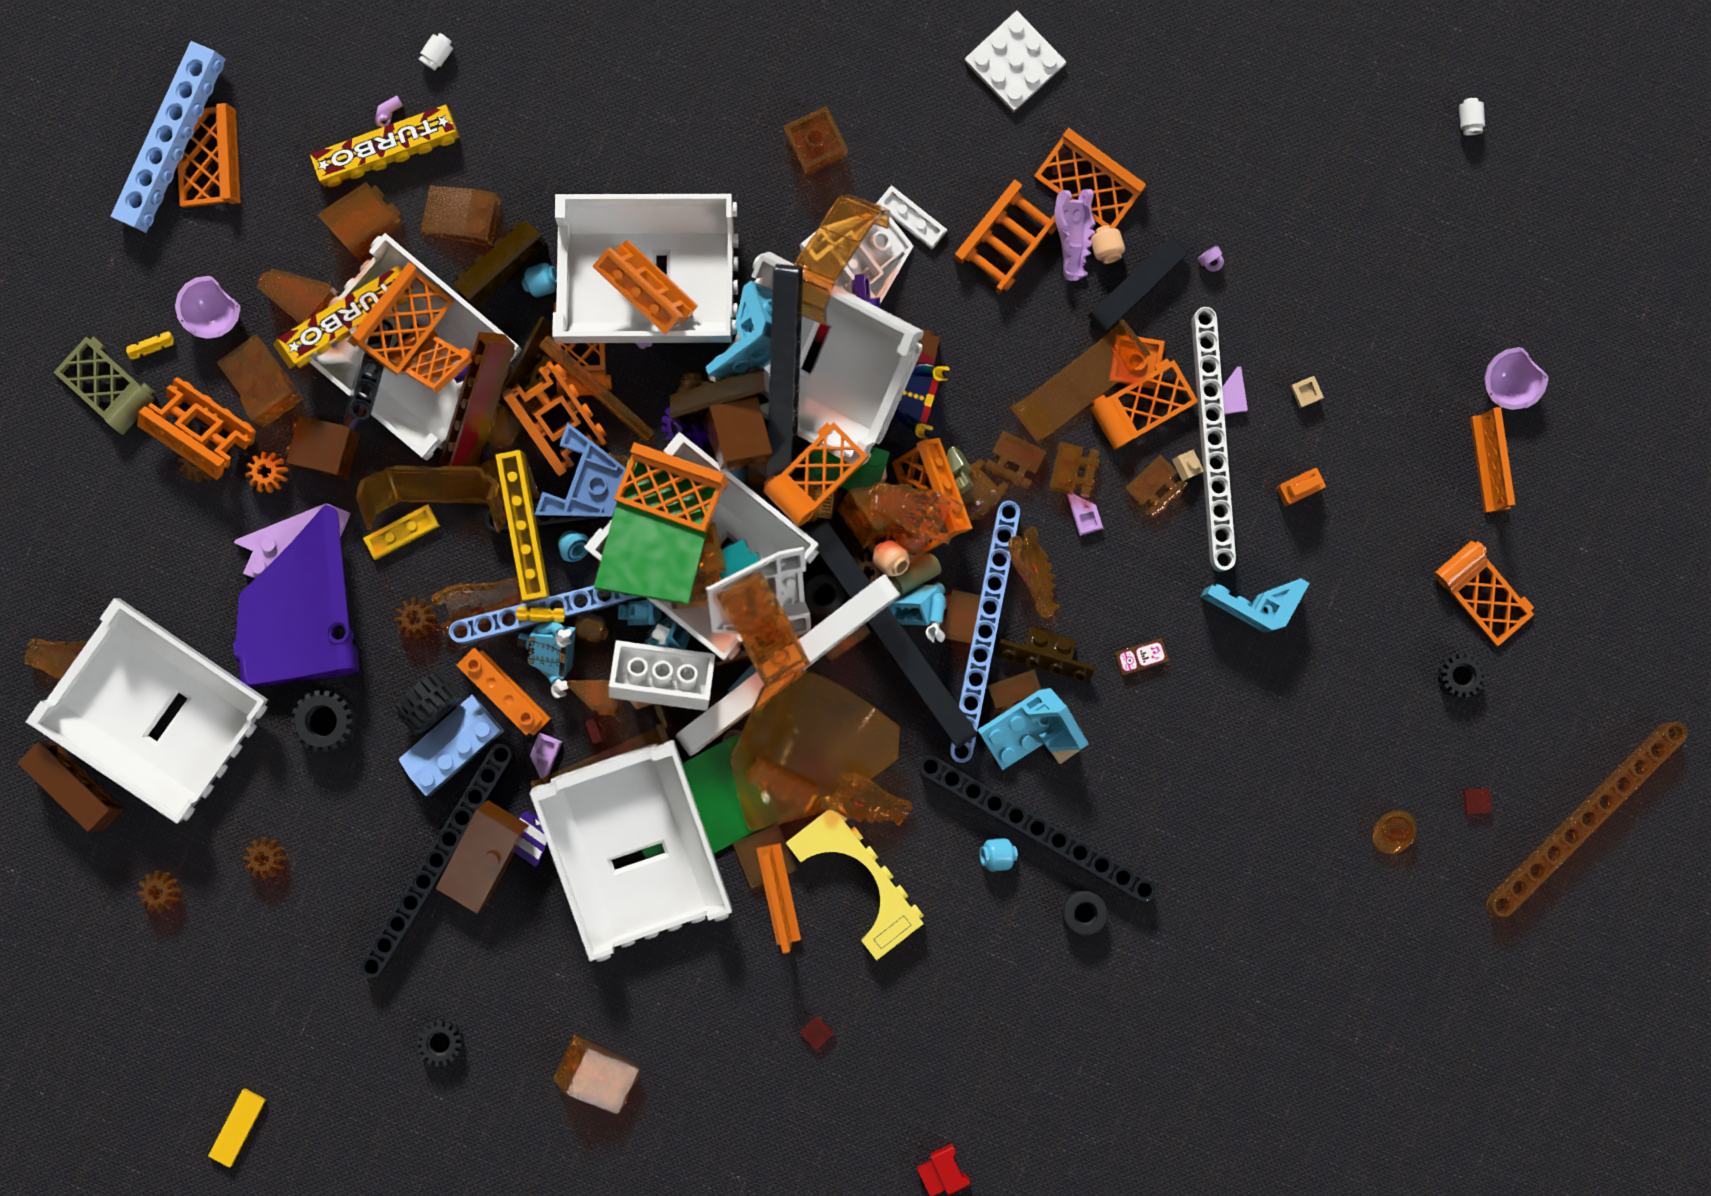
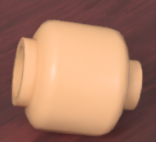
(1107, 244)
(891, 558)

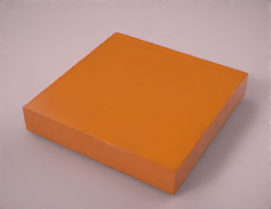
(1155, 348)

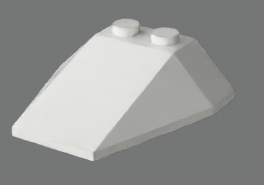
(879, 255)
(785, 578)

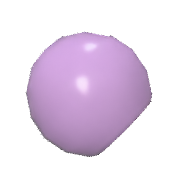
(206, 308)
(1514, 379)

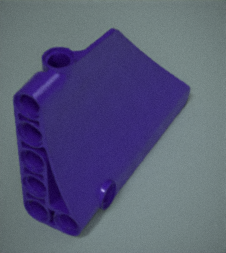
(294, 611)

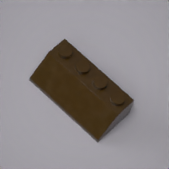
(500, 263)
(691, 405)

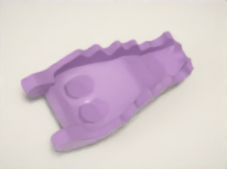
(1075, 228)

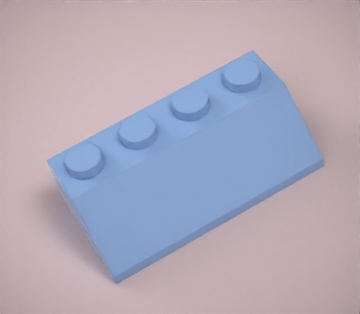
(450, 746)

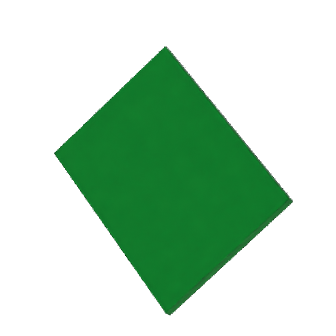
(649, 553)
(715, 796)

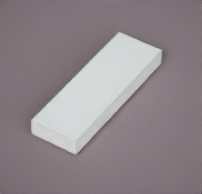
(912, 217)

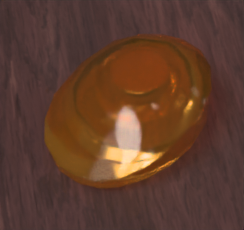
(1394, 832)

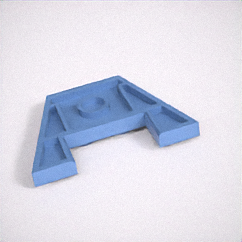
(592, 485)

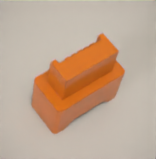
(1300, 487)

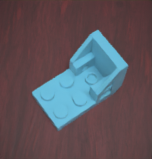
(754, 346)
(1279, 603)
(1029, 725)

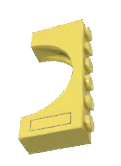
(895, 916)

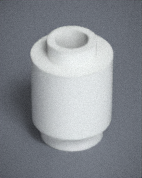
(436, 51)
(1472, 116)

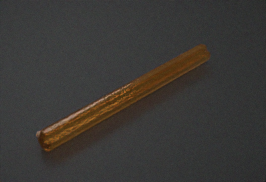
(596, 388)

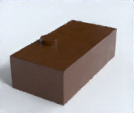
(70, 786)
(482, 856)

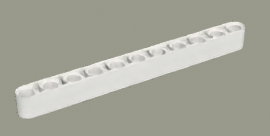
(1216, 427)
(816, 644)

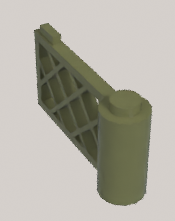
(124, 408)
(921, 569)

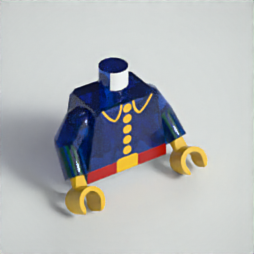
(919, 397)

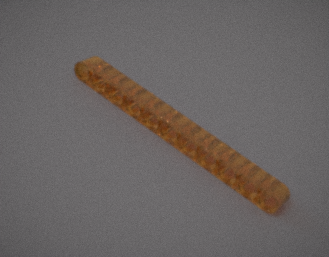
(1597, 813)

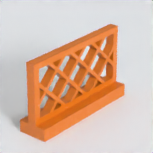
(227, 160)
(1100, 161)
(384, 305)
(1492, 461)
(680, 468)
(941, 479)
(779, 895)

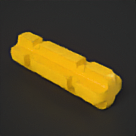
(150, 345)
(540, 614)

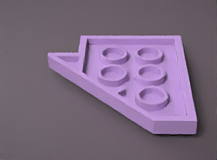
(275, 538)

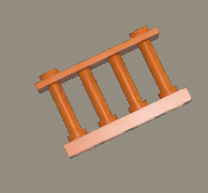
(984, 234)
(504, 692)

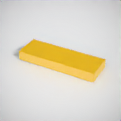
(401, 532)
(237, 1127)

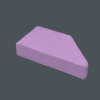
(1234, 393)
(1084, 514)
(545, 753)

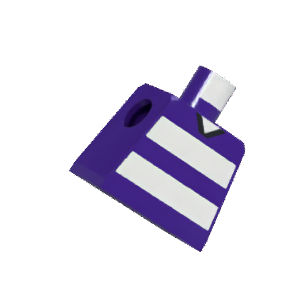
(534, 843)

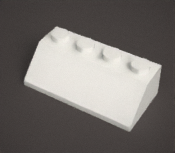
(661, 675)

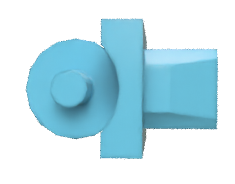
(639, 613)

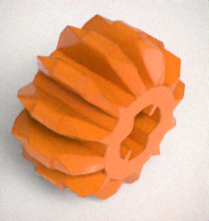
(272, 463)

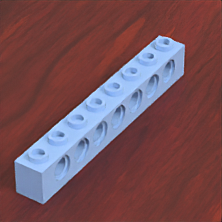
(166, 125)

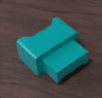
(738, 557)

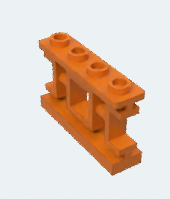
(645, 286)
(539, 428)
(187, 442)

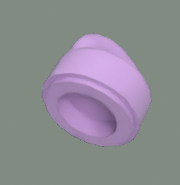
(1210, 255)

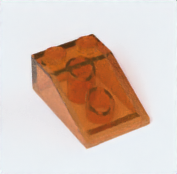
(461, 214)

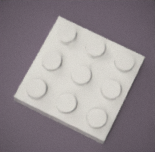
(1015, 61)

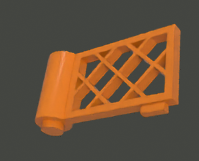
(422, 354)
(596, 371)
(1115, 420)
(791, 497)
(1466, 566)

